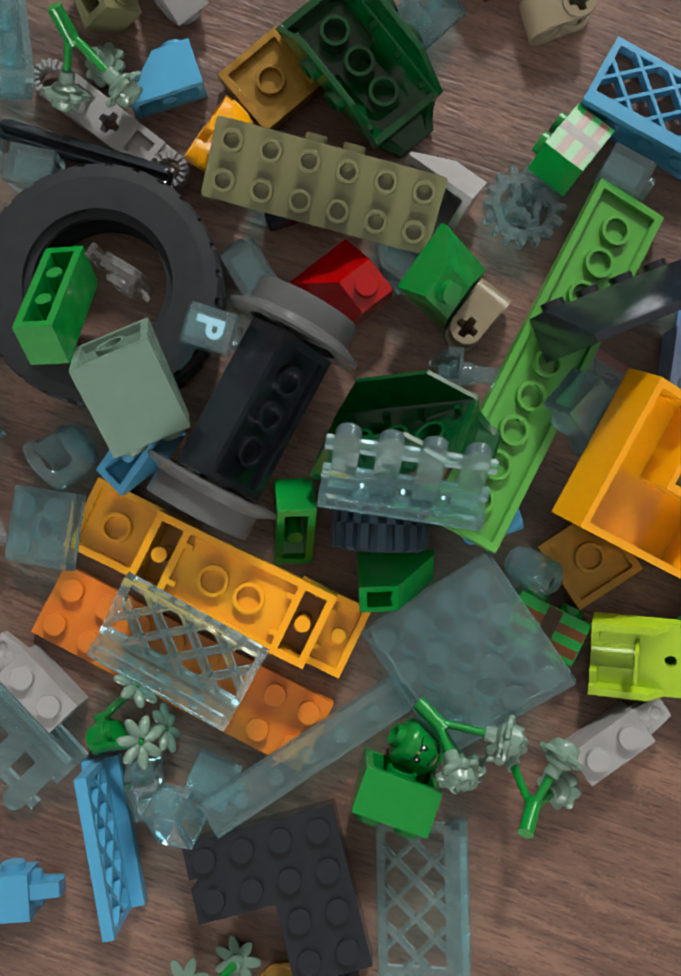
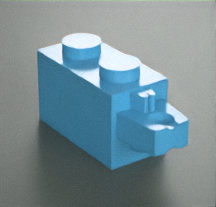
(25, 889)

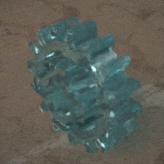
(537, 197)

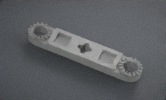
(129, 138)

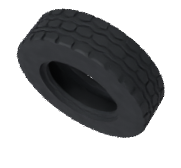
(98, 201)

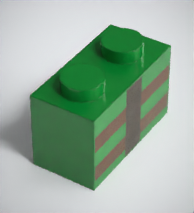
(569, 149)
(560, 625)

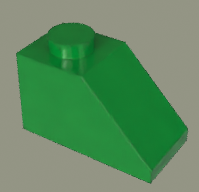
(295, 520)

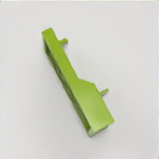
(631, 656)

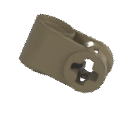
(554, 18)
(477, 313)

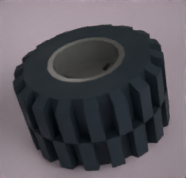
(377, 533)

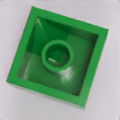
(395, 796)

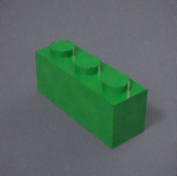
(55, 306)

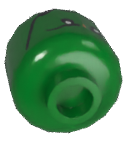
(415, 747)

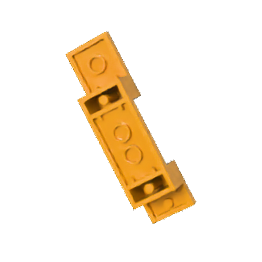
(259, 600)

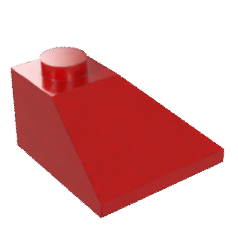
(346, 282)

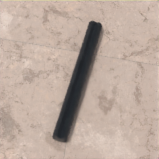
(80, 150)

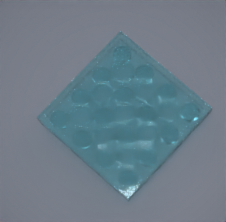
(470, 650)

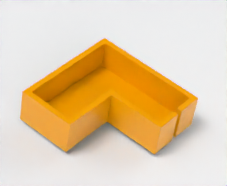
(630, 473)

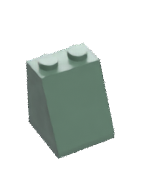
(129, 389)

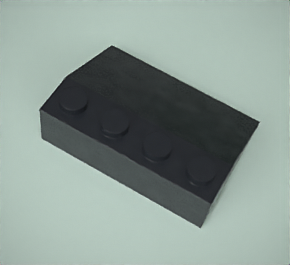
(609, 311)

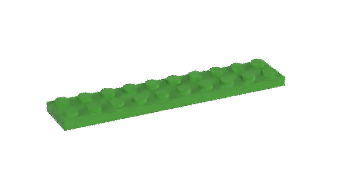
(603, 242)

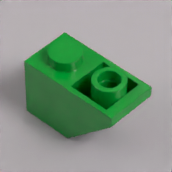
(392, 579)

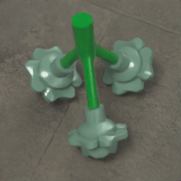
(103, 67)
(465, 772)
(554, 784)

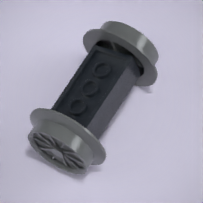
(255, 406)

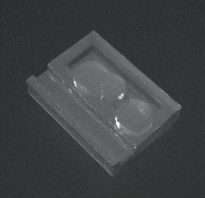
(125, 278)

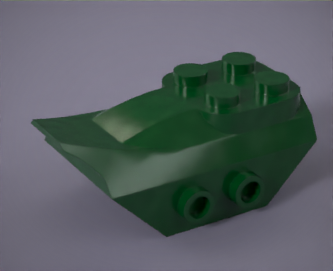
(368, 68)
(416, 405)

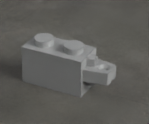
(38, 682)
(617, 736)

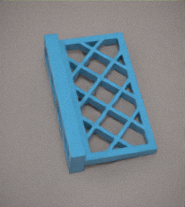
(640, 134)
(109, 841)

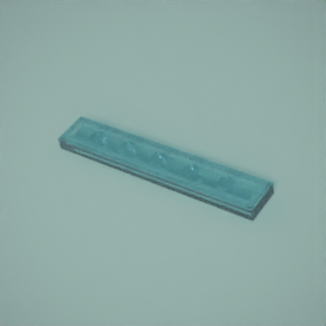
(304, 756)

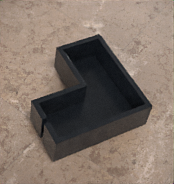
(300, 867)

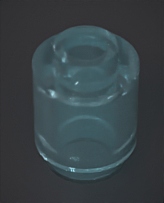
(534, 570)

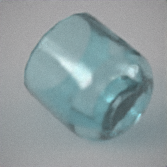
(67, 451)

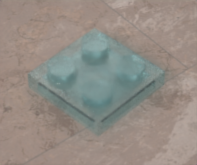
(45, 527)

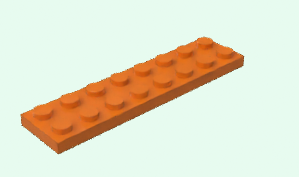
(272, 707)

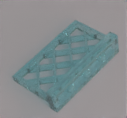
(166, 673)
(456, 909)

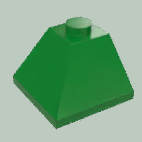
(442, 277)

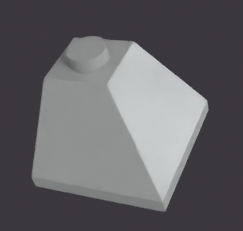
(460, 191)

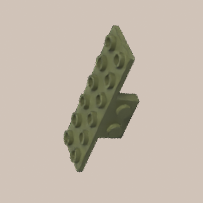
(322, 184)

